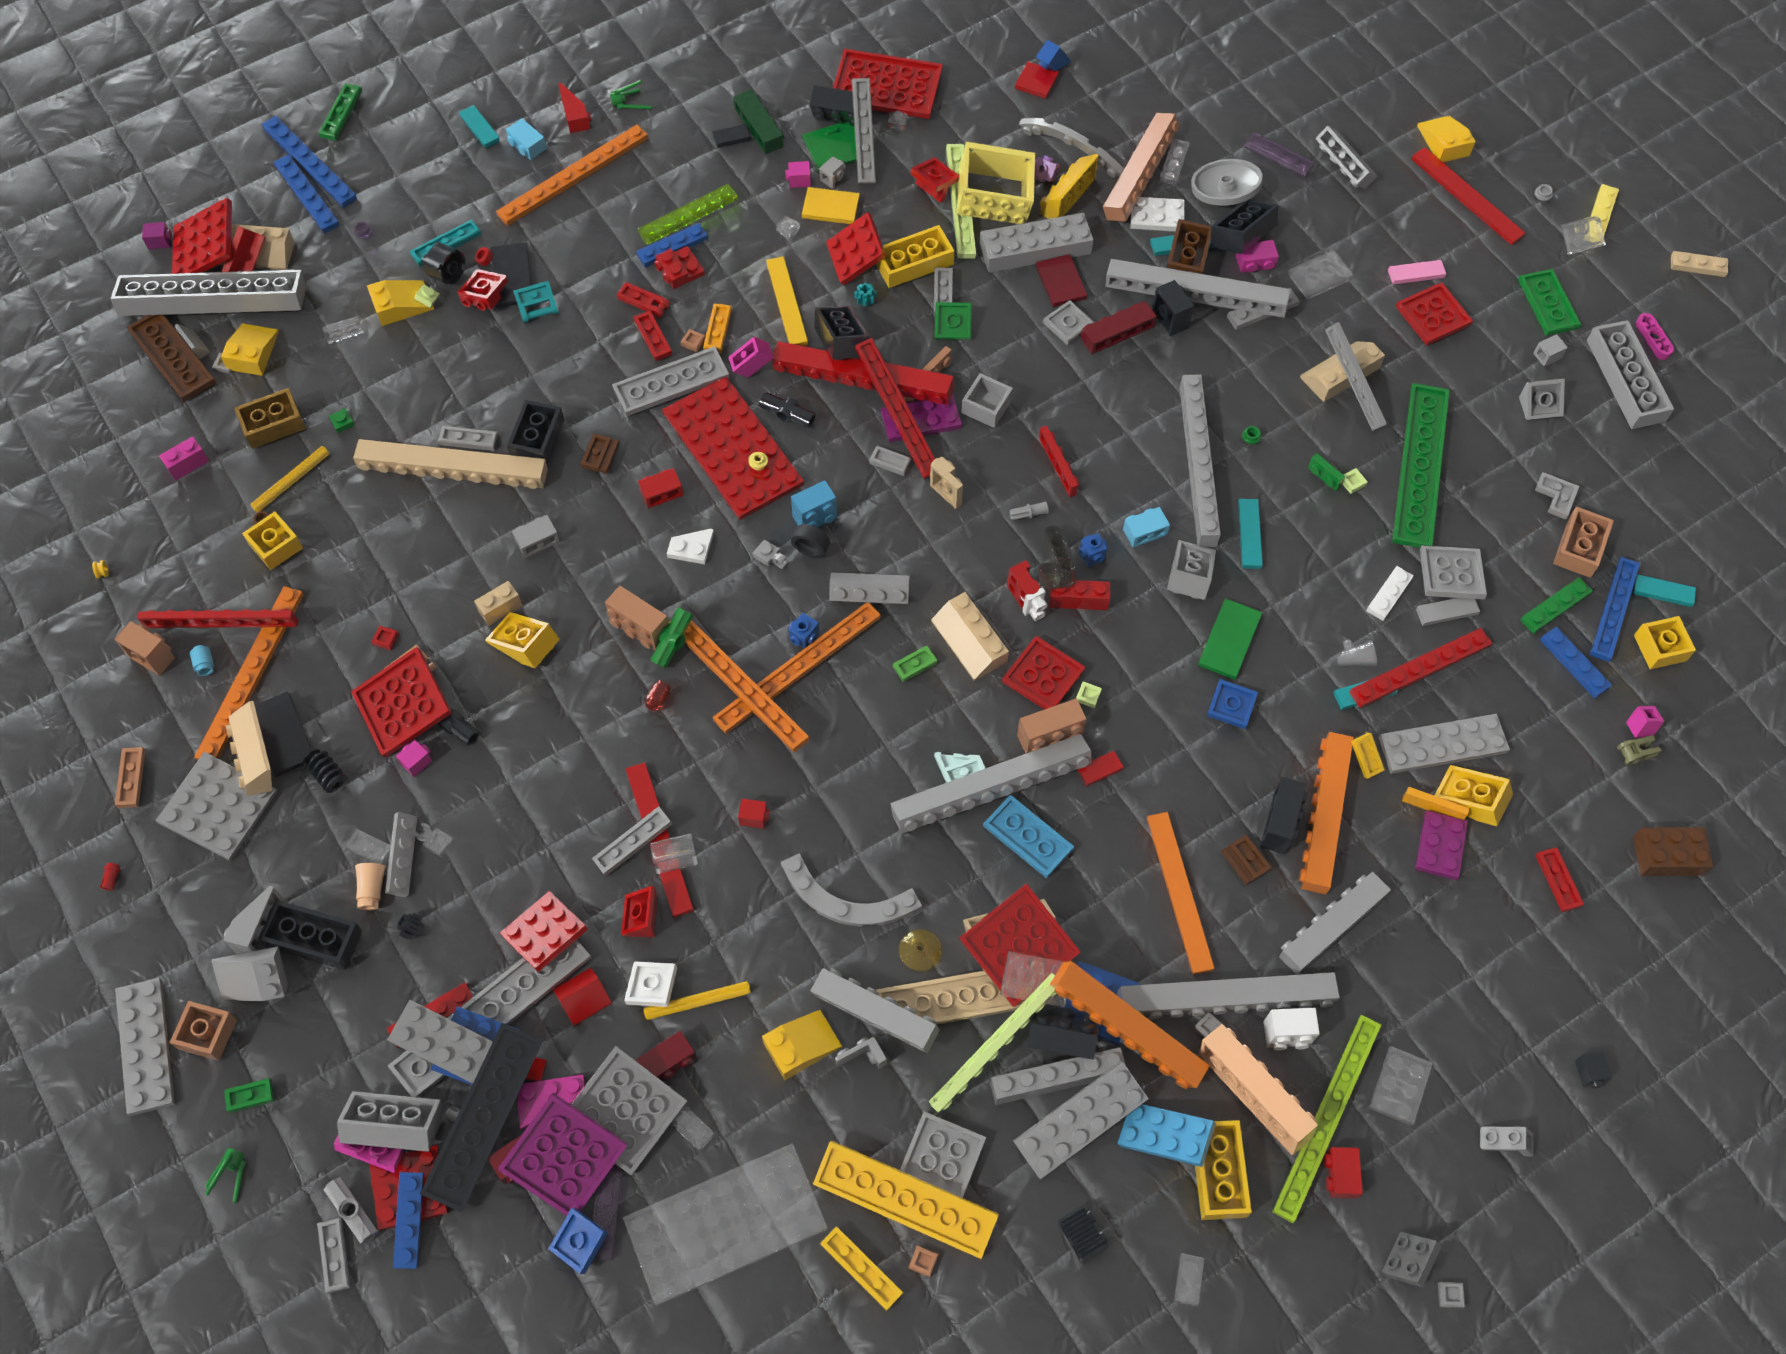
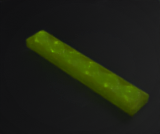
(687, 214)

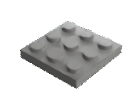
(1452, 572)
(943, 1154)

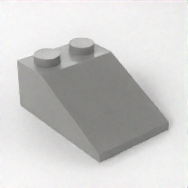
(1191, 570)
(247, 926)
(251, 975)

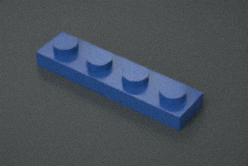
(686, 237)
(1575, 662)
(408, 1220)

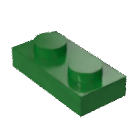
(1326, 472)
(249, 1095)

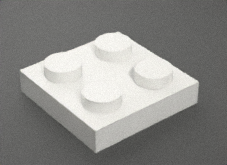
(650, 984)

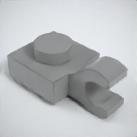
(769, 554)

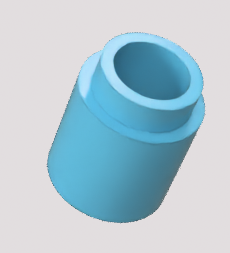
(202, 660)

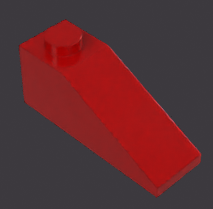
(574, 110)

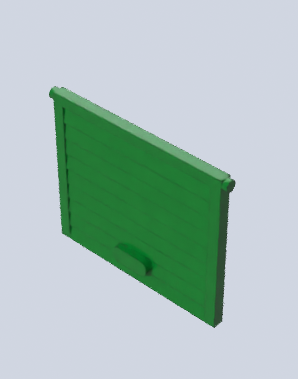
(830, 142)

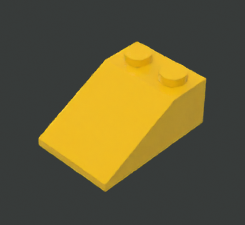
(1447, 138)
(396, 300)
(249, 349)
(523, 639)
(1480, 792)
(801, 1043)

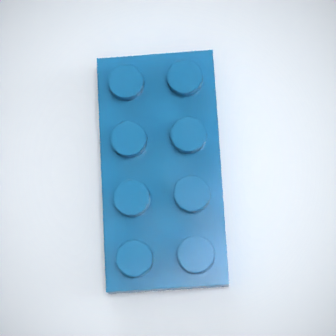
(1028, 836)
(1167, 1134)

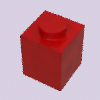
(753, 813)

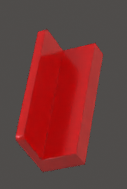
(244, 251)

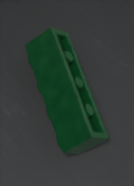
(758, 121)

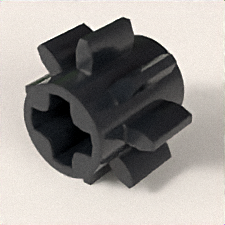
(410, 926)

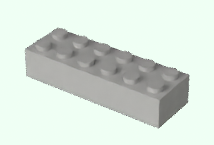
(1035, 241)
(1630, 374)

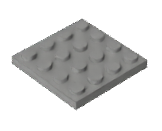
(213, 808)
(630, 1105)

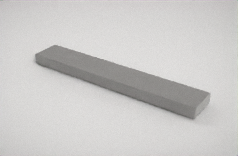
(863, 131)
(1355, 376)

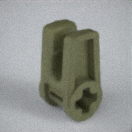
(1633, 753)

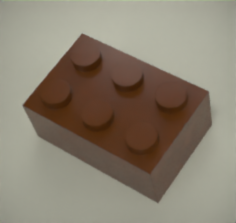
(1189, 247)
(1672, 851)

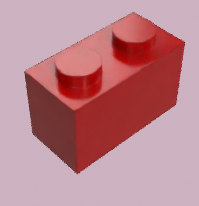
(660, 488)
(1343, 1172)

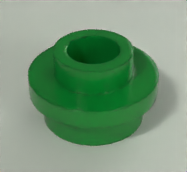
(1253, 431)

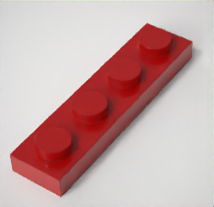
(1056, 457)
(447, 1003)

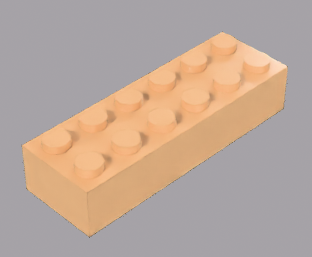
(1258, 1089)

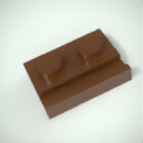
(600, 453)
(1246, 860)

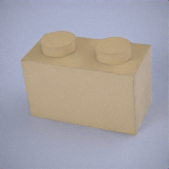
(498, 603)

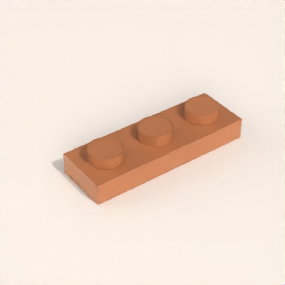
(130, 777)

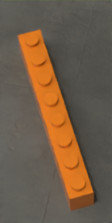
(1327, 813)
(1129, 1024)

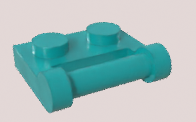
(535, 295)

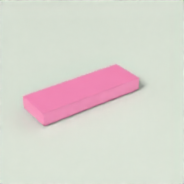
(1417, 272)

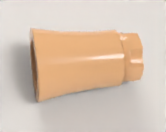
(369, 885)

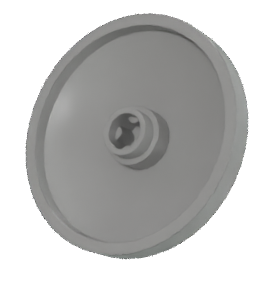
(1227, 182)

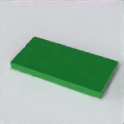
(1549, 302)
(1230, 639)

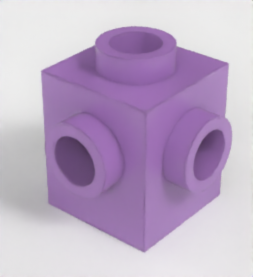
(1051, 169)

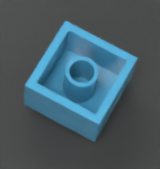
(814, 505)

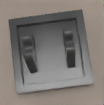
(1411, 1259)

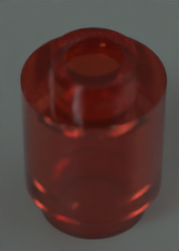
(657, 695)

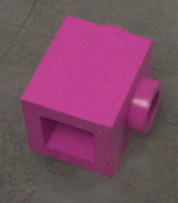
(798, 174)
(1645, 721)
(414, 757)

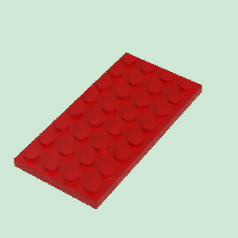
(721, 437)

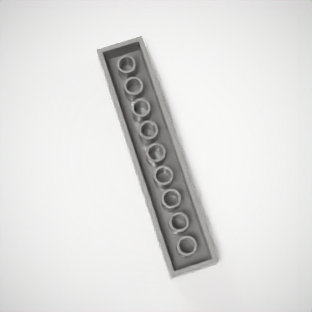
(209, 292)

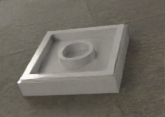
(1067, 322)

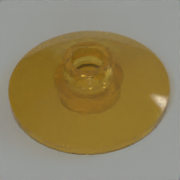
(917, 959)

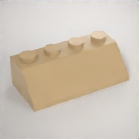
(276, 248)
(1329, 376)
(970, 636)
(250, 750)

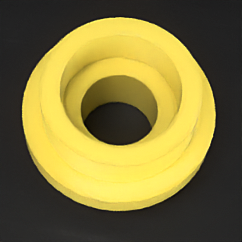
(758, 465)

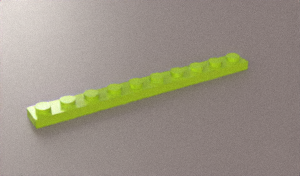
(1327, 1119)

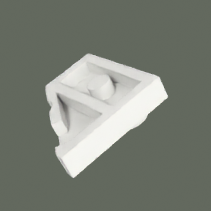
(691, 546)

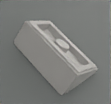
(192, 341)

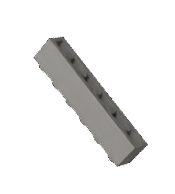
(1334, 923)
(875, 1010)
(1053, 1076)

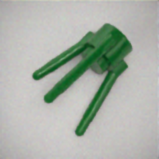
(618, 97)
(230, 1161)

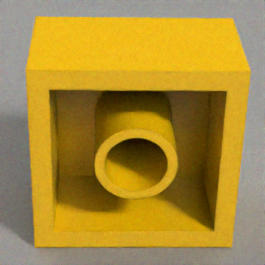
(272, 540)
(1664, 642)

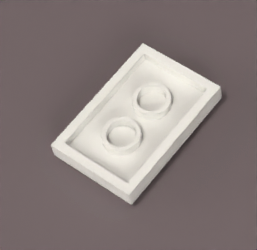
(1157, 214)

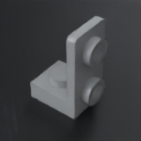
(875, 1053)
(1507, 1138)

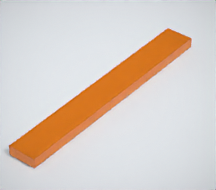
(1180, 893)

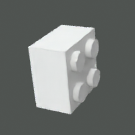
(1291, 1028)

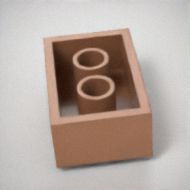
(1583, 542)
(635, 617)
(1051, 725)

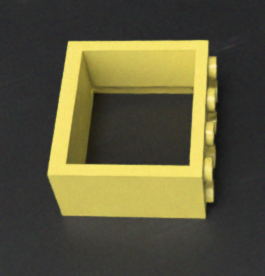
(1002, 164)

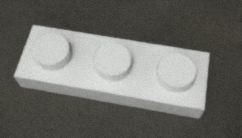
(1389, 593)

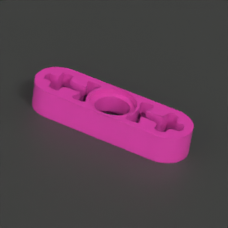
(1648, 325)

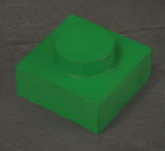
(341, 420)

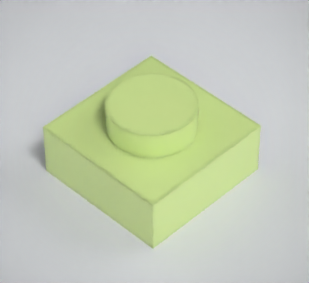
(426, 296)
(1354, 481)
(1088, 694)

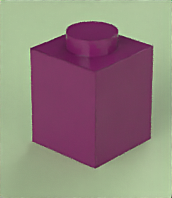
(156, 235)

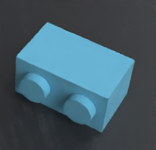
(526, 139)
(1146, 526)

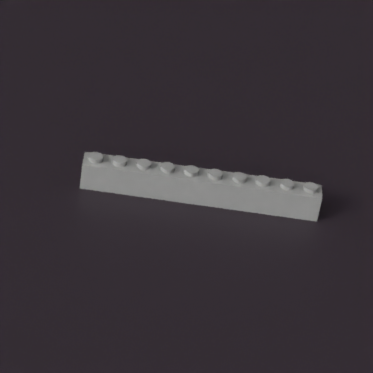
(1200, 287)
(1199, 461)
(991, 783)
(1232, 994)

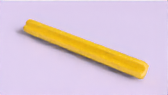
(289, 479)
(698, 1000)

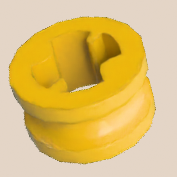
(100, 569)

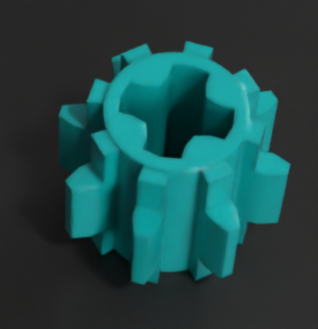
(865, 294)

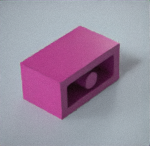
(1258, 257)
(751, 357)
(184, 458)

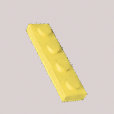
(1604, 204)

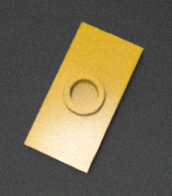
(1367, 755)

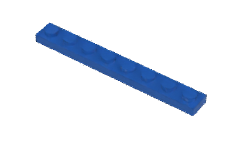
(309, 162)

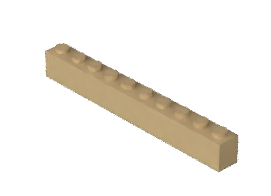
(450, 464)

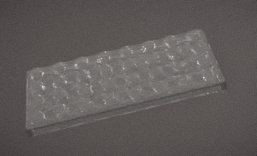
(724, 1224)

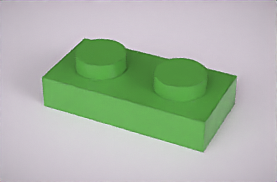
(915, 663)

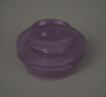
(362, 230)

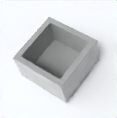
(987, 400)

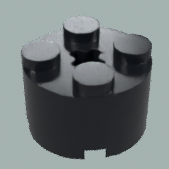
(444, 263)

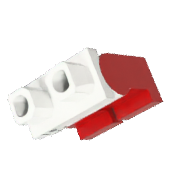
(1026, 591)

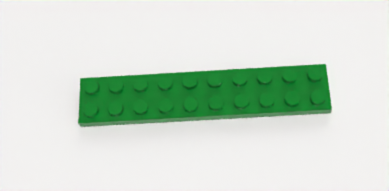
(1421, 466)

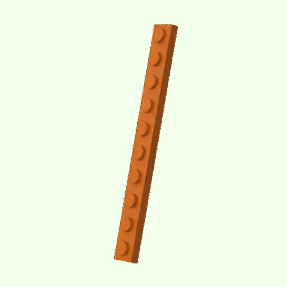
(572, 175)
(801, 664)
(248, 676)
(745, 688)

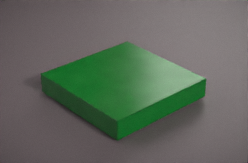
(953, 321)

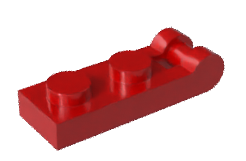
(643, 299)

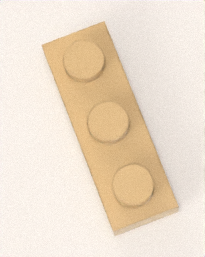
(1699, 263)

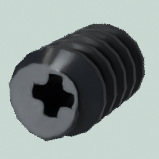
(324, 770)

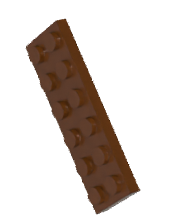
(171, 356)

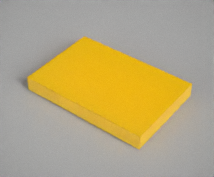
(830, 205)

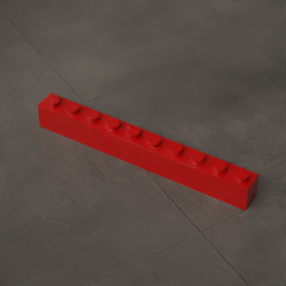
(852, 372)

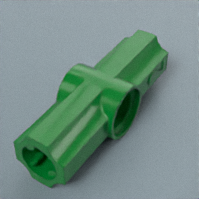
(672, 637)

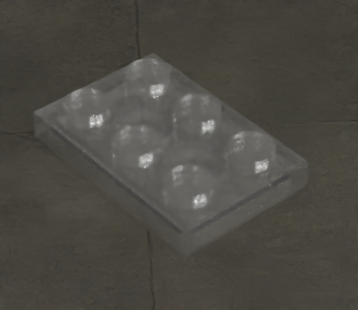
(1320, 274)
(1026, 973)
(1400, 1085)

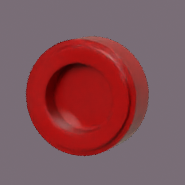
(483, 256)

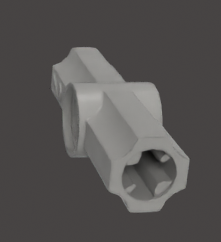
(359, 1221)

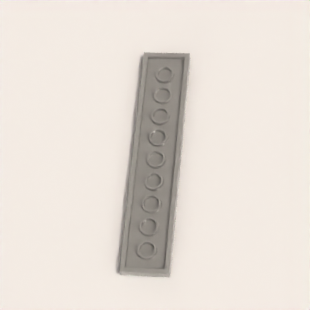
(501, 1001)

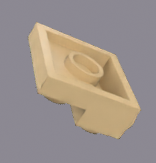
(945, 483)

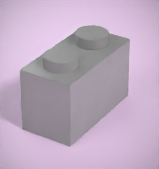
(535, 536)

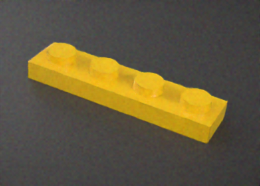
(861, 1268)

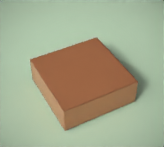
(693, 340)
(923, 1261)

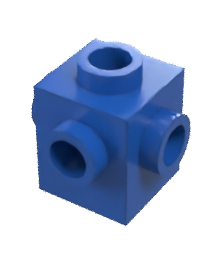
(1093, 549)
(803, 630)

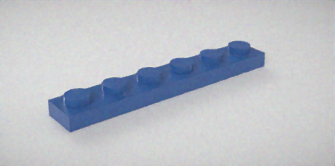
(306, 194)
(1614, 609)

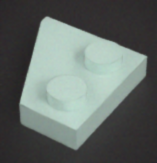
(958, 765)

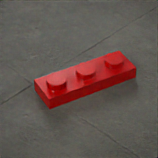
(652, 336)
(1559, 879)

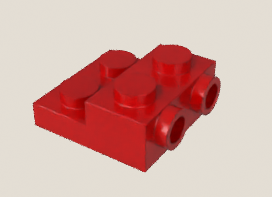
(678, 267)
(482, 289)

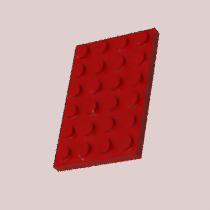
(894, 81)

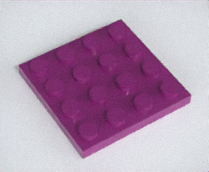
(562, 1155)

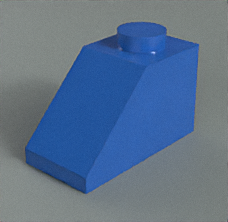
(1052, 57)

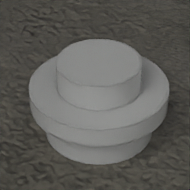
(1544, 192)

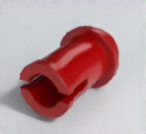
(110, 876)

